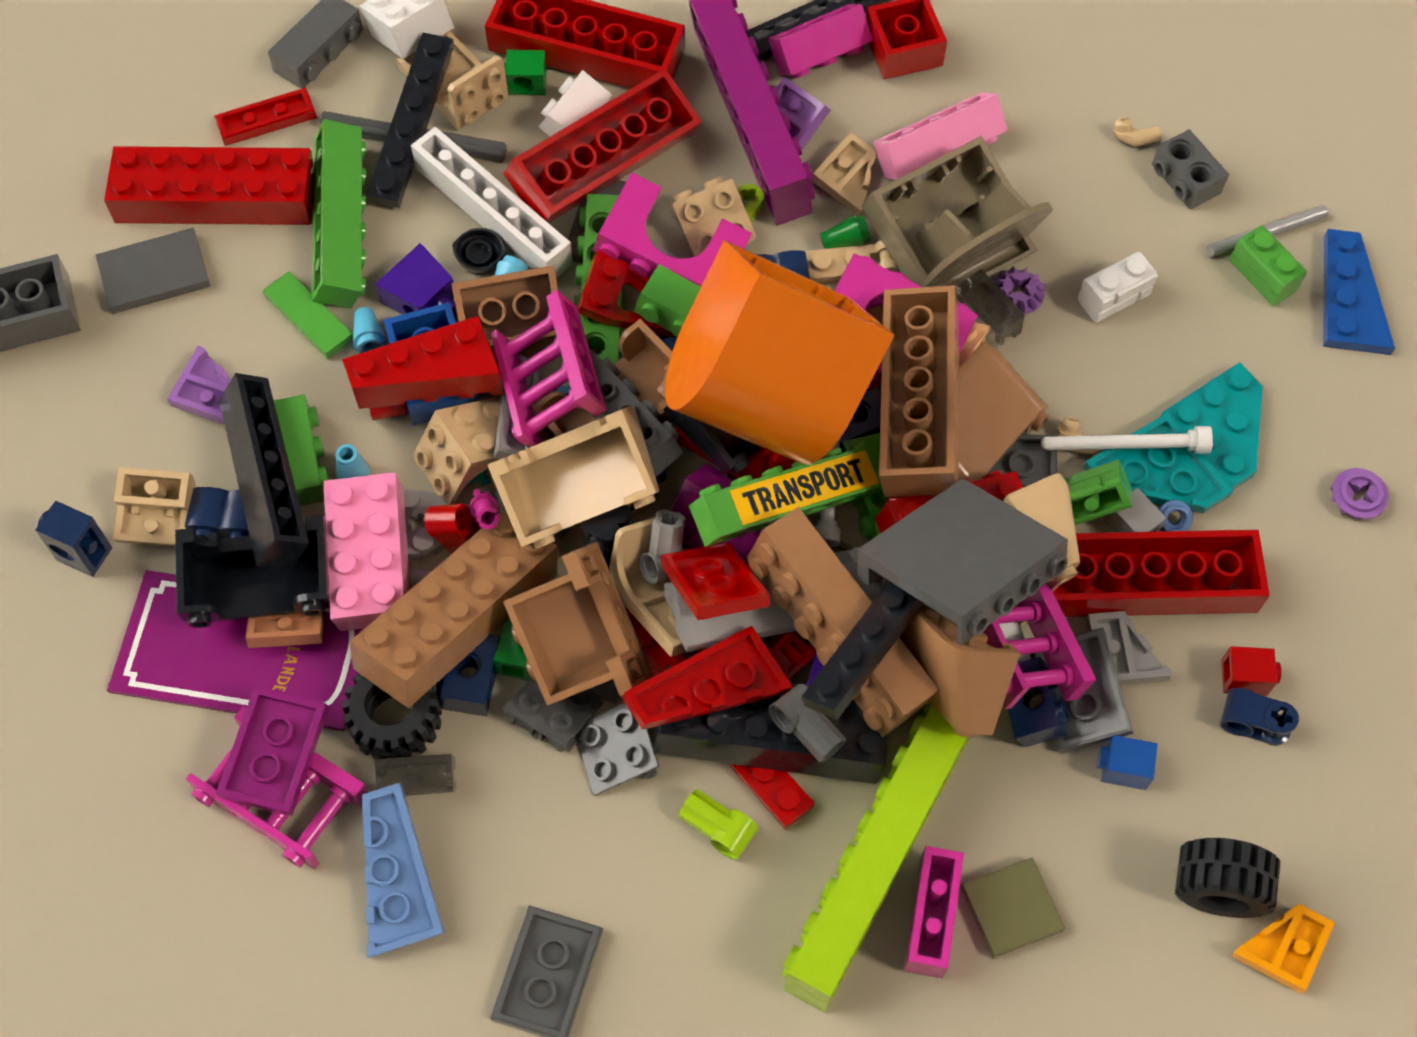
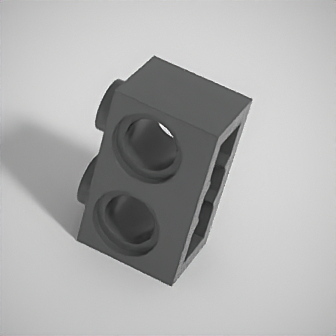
(1189, 169)

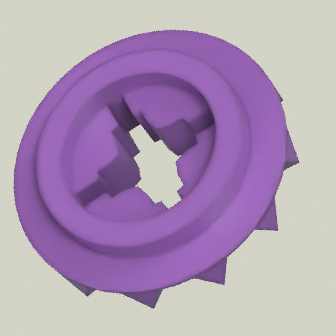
(1033, 293)
(1353, 481)

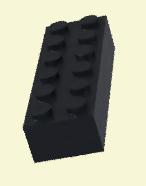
(752, 739)

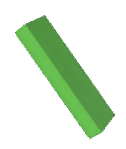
(307, 316)

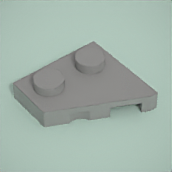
(1129, 649)

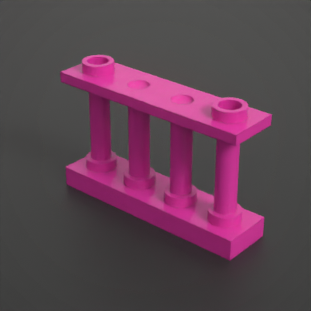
(576, 369)
(1053, 639)
(343, 790)

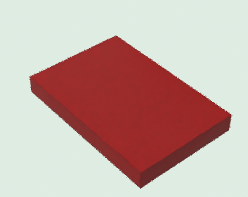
(714, 581)

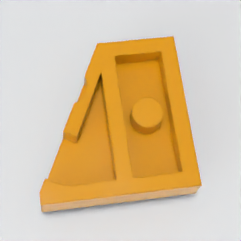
(1288, 947)

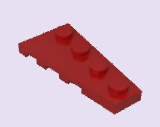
(716, 679)

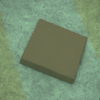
(1012, 907)

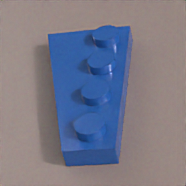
(1351, 298)

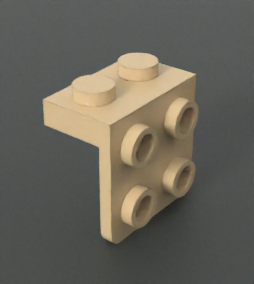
(702, 212)

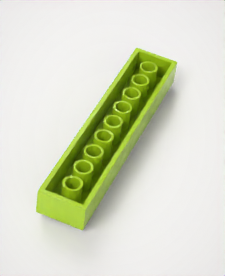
(873, 864)

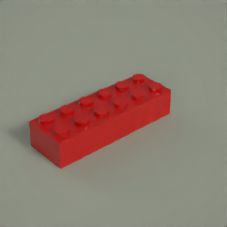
(588, 37)
(602, 147)
(210, 185)
(1166, 573)

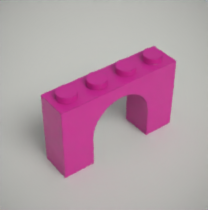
(626, 238)
(866, 281)

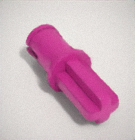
(484, 509)

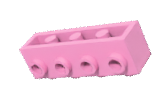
(940, 134)

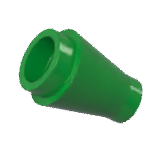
(847, 233)

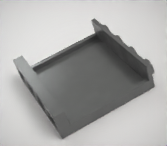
(966, 557)

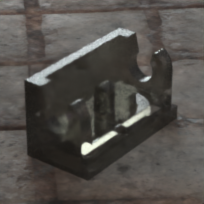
(991, 305)
(418, 774)

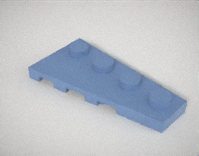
(399, 889)

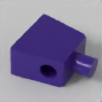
(416, 283)

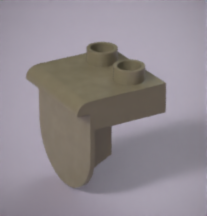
(954, 218)

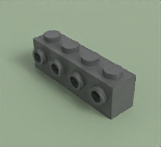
(619, 394)

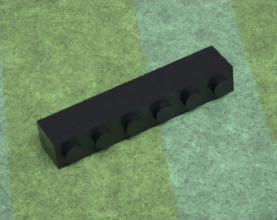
(263, 472)

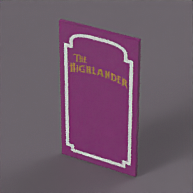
(213, 664)

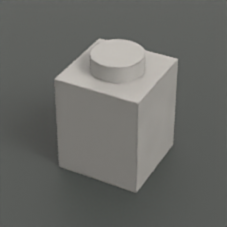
(1140, 518)

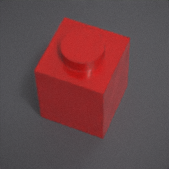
(1250, 669)

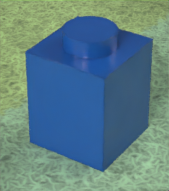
(1128, 762)

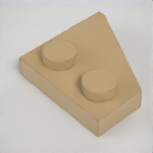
(847, 173)

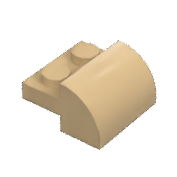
(151, 505)

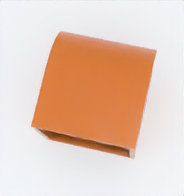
(773, 356)

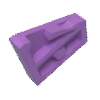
(802, 110)
(200, 387)

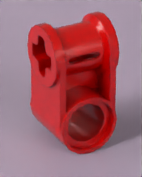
(451, 525)
(785, 654)

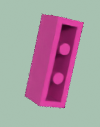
(821, 40)
(934, 912)

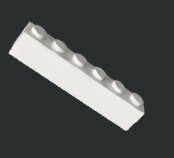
(490, 203)

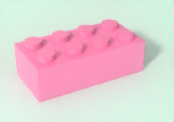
(365, 547)

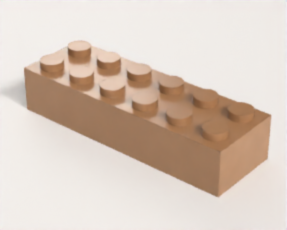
(920, 392)
(825, 608)
(449, 612)

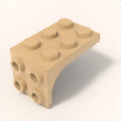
(468, 85)
(460, 445)
(641, 598)

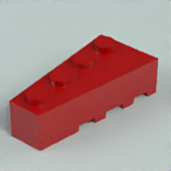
(426, 367)

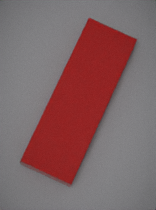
(265, 116)

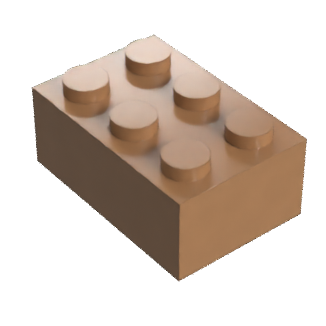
(507, 301)

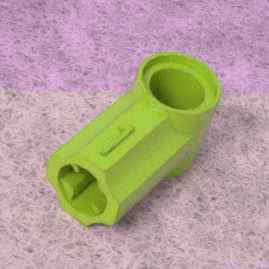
(726, 829)

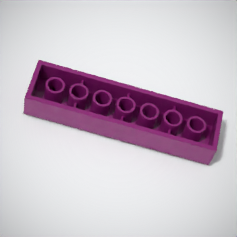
(754, 108)

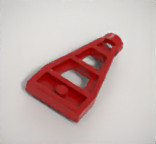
(603, 291)

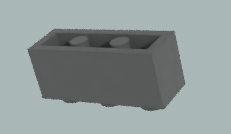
(315, 41)

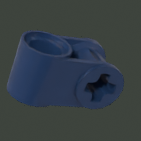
(1257, 717)

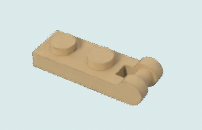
(829, 264)

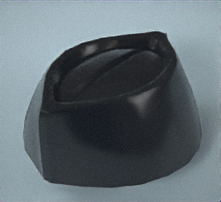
(479, 250)

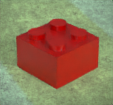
(905, 37)

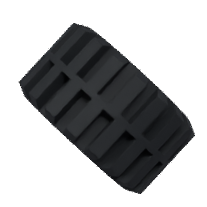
(395, 739)
(1228, 877)

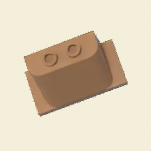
(577, 630)

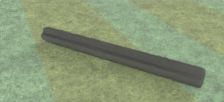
(378, 130)

